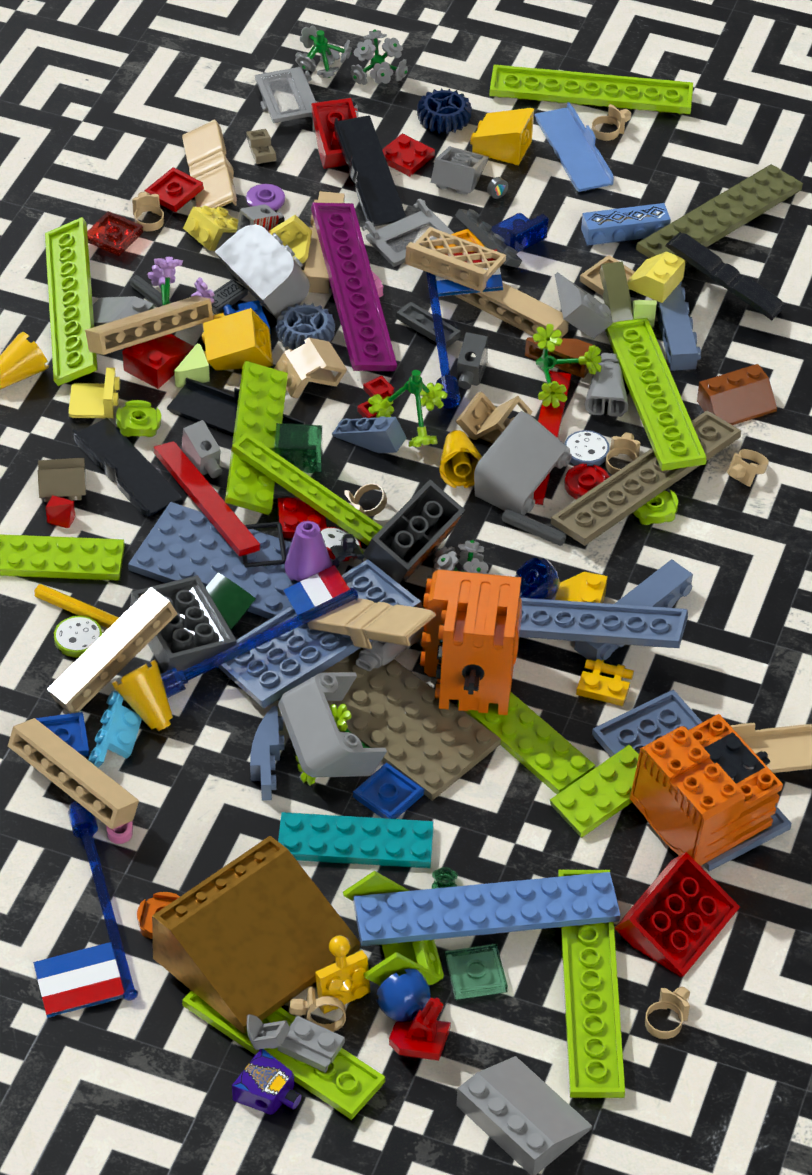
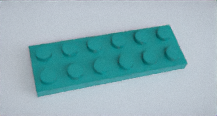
(357, 839)

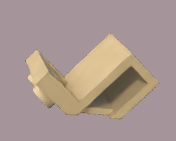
(310, 364)
(485, 420)

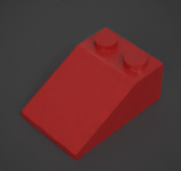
(324, 118)
(155, 359)

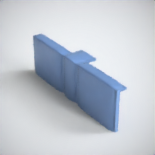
(575, 148)

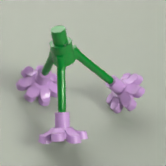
(164, 276)

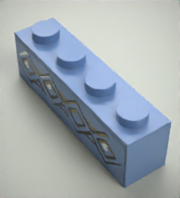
(623, 223)

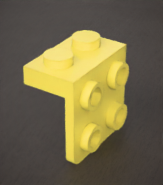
(208, 225)
(295, 235)
(95, 399)

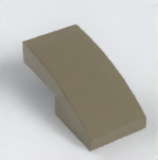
(261, 146)

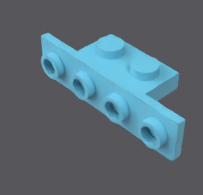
(118, 731)

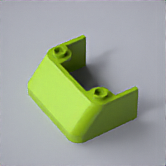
(398, 956)

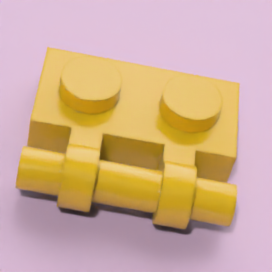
(604, 688)

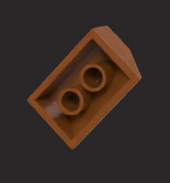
(738, 395)

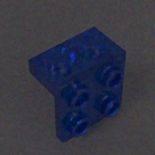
(522, 232)

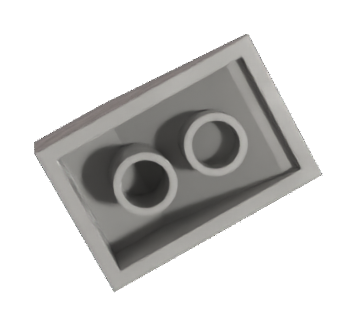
(458, 170)
(116, 308)
(582, 308)

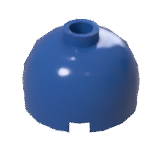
(403, 995)

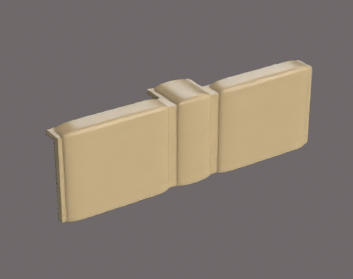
(208, 164)
(373, 621)
(787, 747)

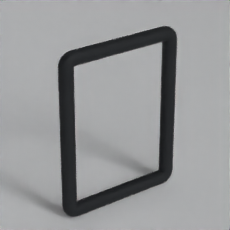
(282, 546)

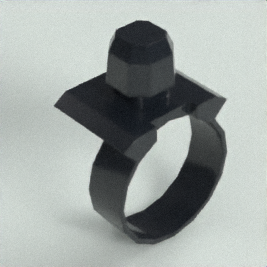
(347, 548)

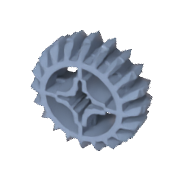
(302, 323)

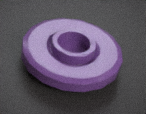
(266, 194)

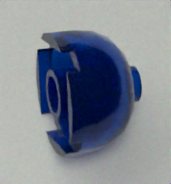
(538, 579)

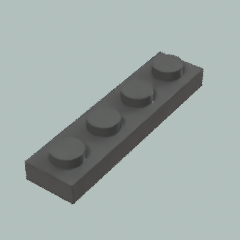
(484, 233)

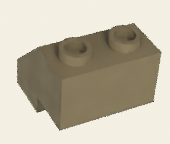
(62, 478)

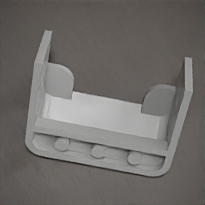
(314, 732)

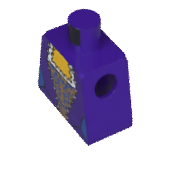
(265, 1085)

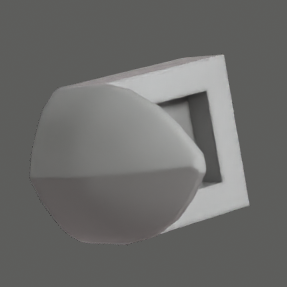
(266, 1035)

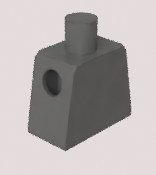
(472, 368)

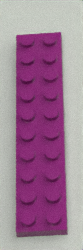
(353, 287)

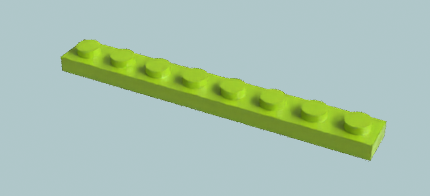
(306, 488)

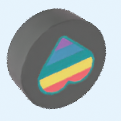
(497, 187)

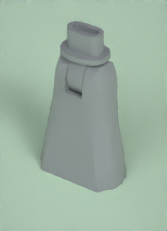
(607, 387)
(384, 652)

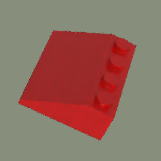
(678, 915)

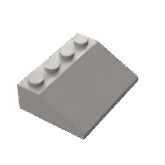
(521, 1114)

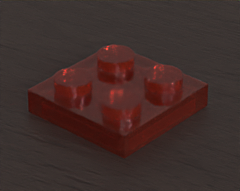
(114, 233)

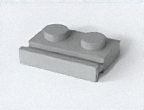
(312, 1044)

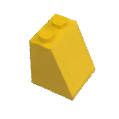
(504, 135)
(237, 339)

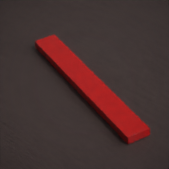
(551, 420)
(207, 499)

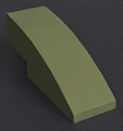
(616, 291)

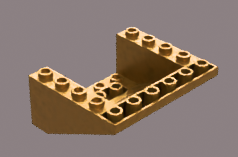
(249, 934)

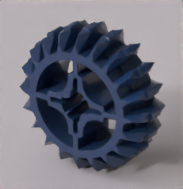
(444, 111)

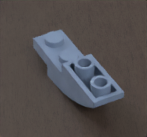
(266, 751)

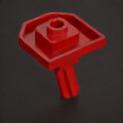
(422, 1036)

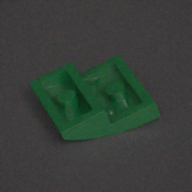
(229, 599)

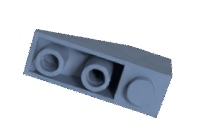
(375, 434)

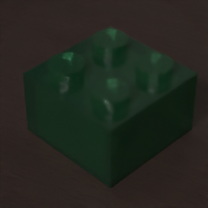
(300, 445)

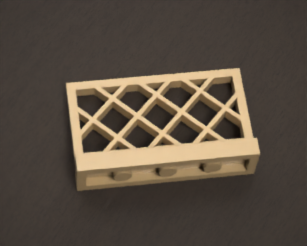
(450, 266)

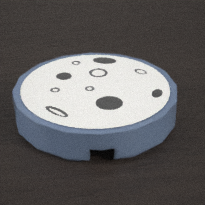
(587, 448)

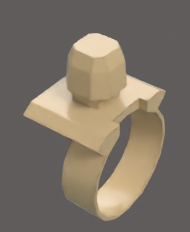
(614, 117)
(144, 203)
(622, 445)
(744, 471)
(354, 500)
(675, 1001)
(301, 1007)

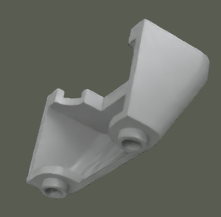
(518, 464)

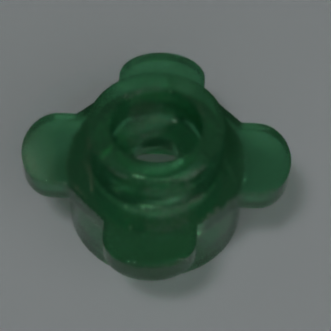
(444, 874)

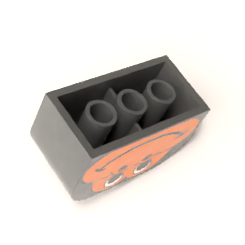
(414, 532)

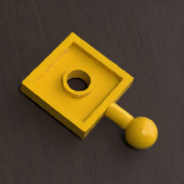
(350, 968)

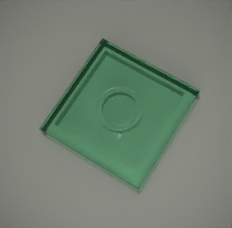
(476, 971)

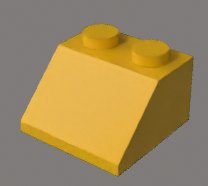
(583, 588)

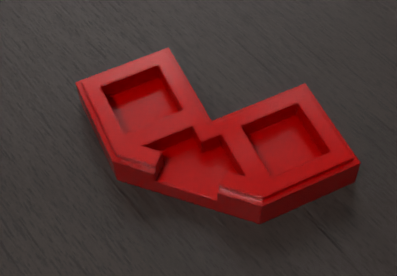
(376, 386)

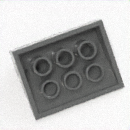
(194, 632)

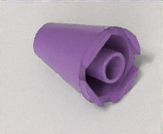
(307, 552)

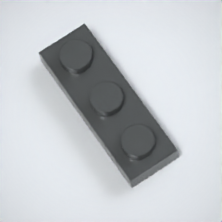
(422, 321)

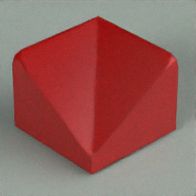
(60, 512)

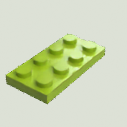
(598, 793)

